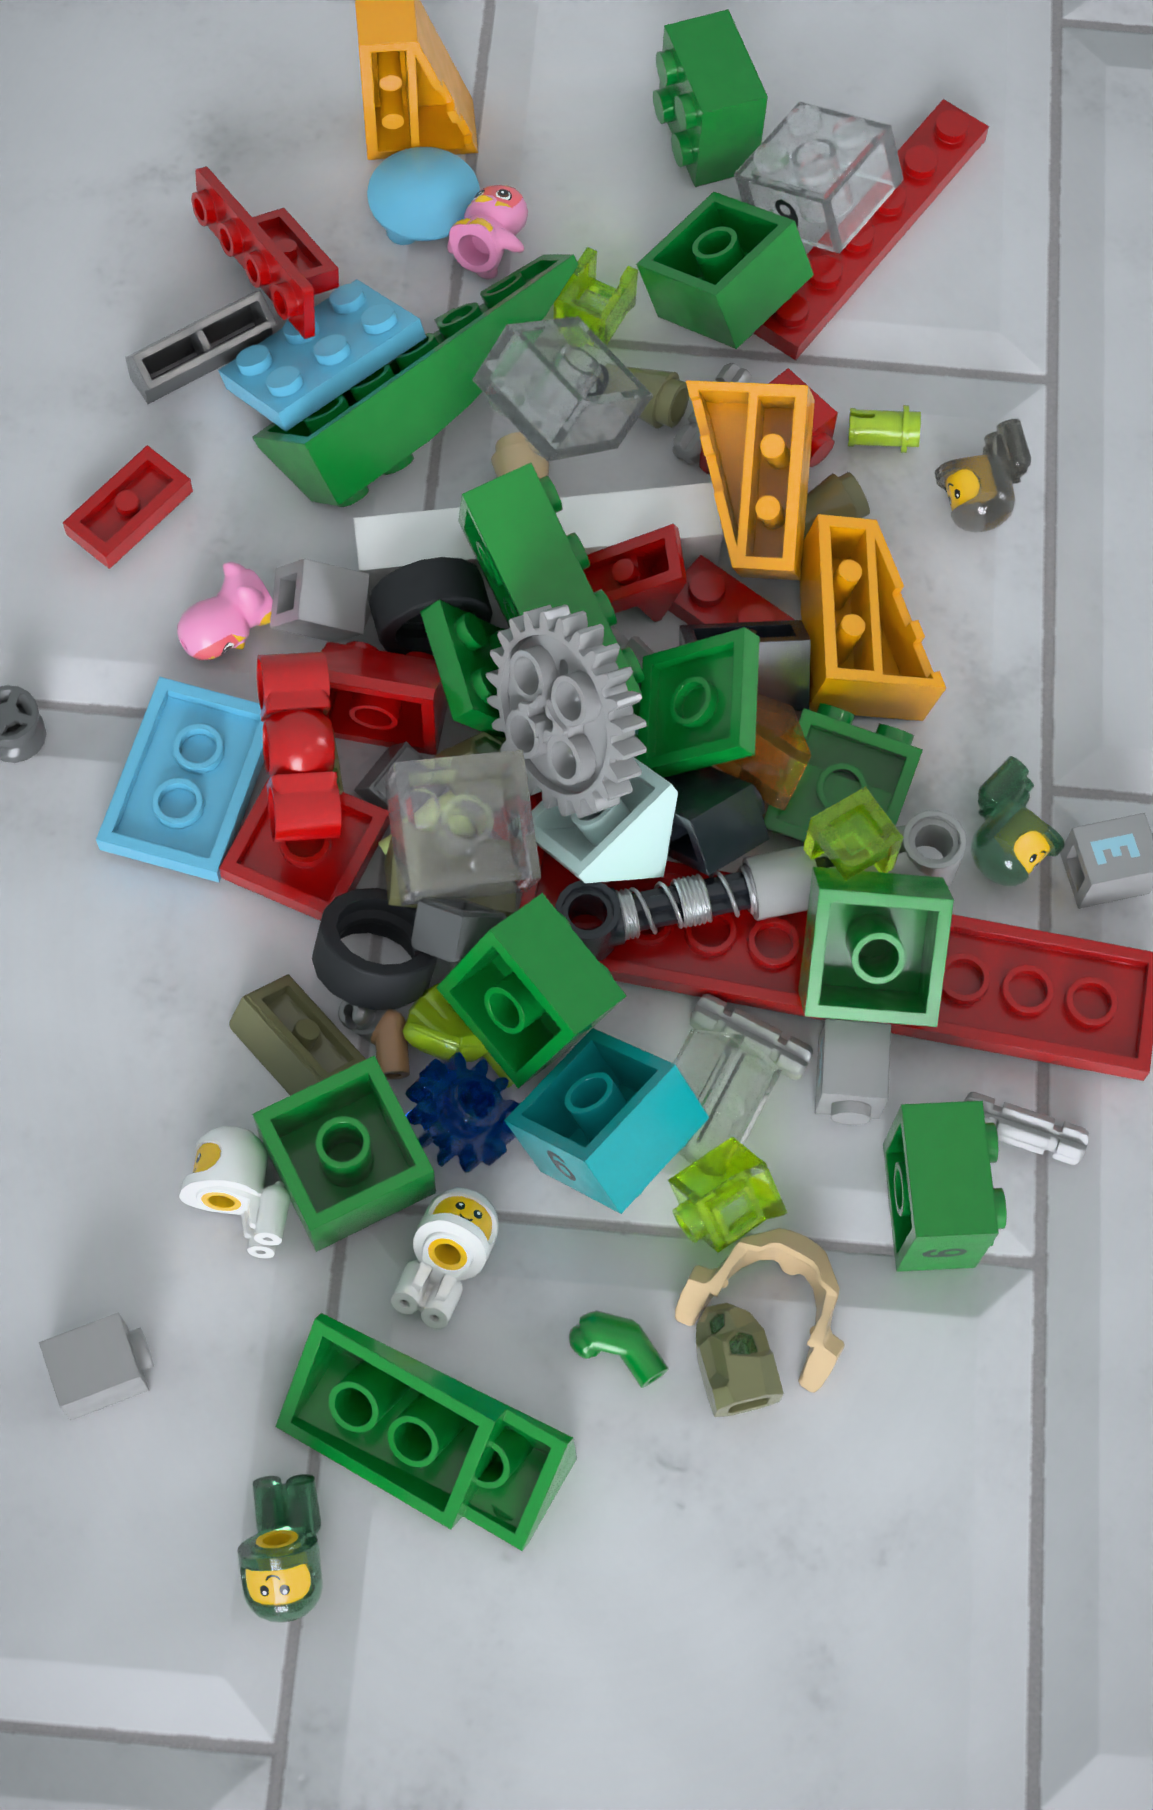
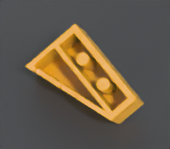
(410, 83)
(759, 470)
(860, 630)

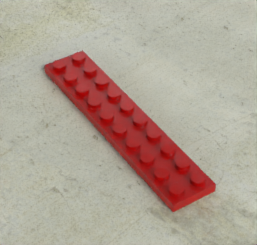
(1001, 987)

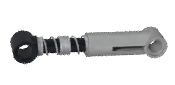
(764, 884)

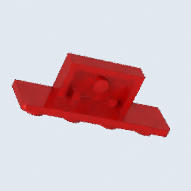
(271, 250)

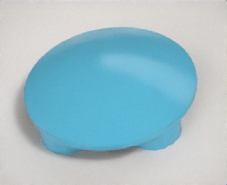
(421, 193)

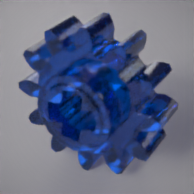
(461, 1112)

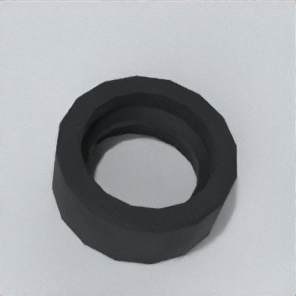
(413, 587)
(363, 981)

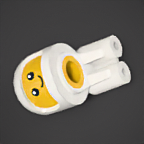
(231, 1180)
(449, 1247)

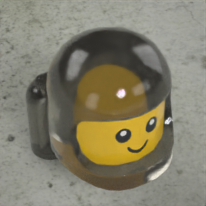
(982, 485)

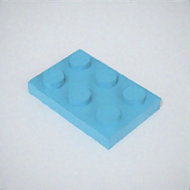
(296, 376)
(186, 780)

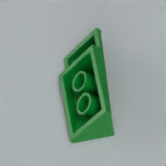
(424, 1434)

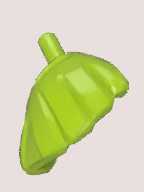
(441, 1033)

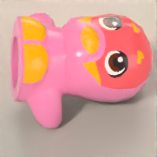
(488, 230)
(225, 620)

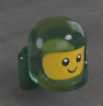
(1012, 836)
(283, 1559)

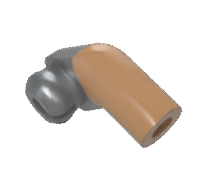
(384, 1031)

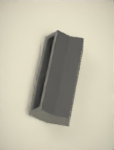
(197, 339)

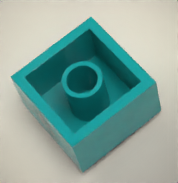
(607, 1119)

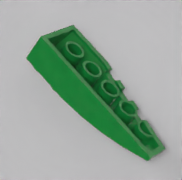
(411, 398)

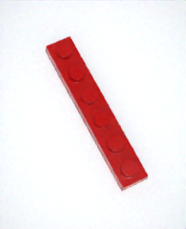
(928, 165)

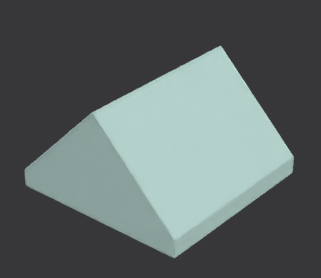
(616, 842)

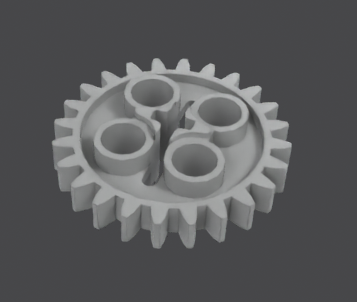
(566, 710)

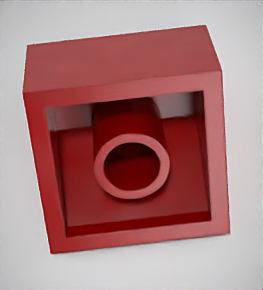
(385, 696)

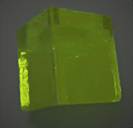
(854, 835)

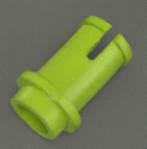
(884, 428)

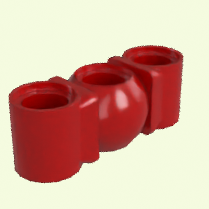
(298, 746)

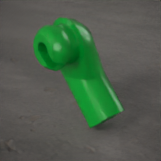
(618, 1336)

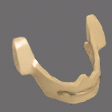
(795, 1256)

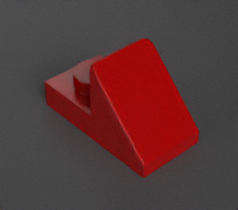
(640, 572)

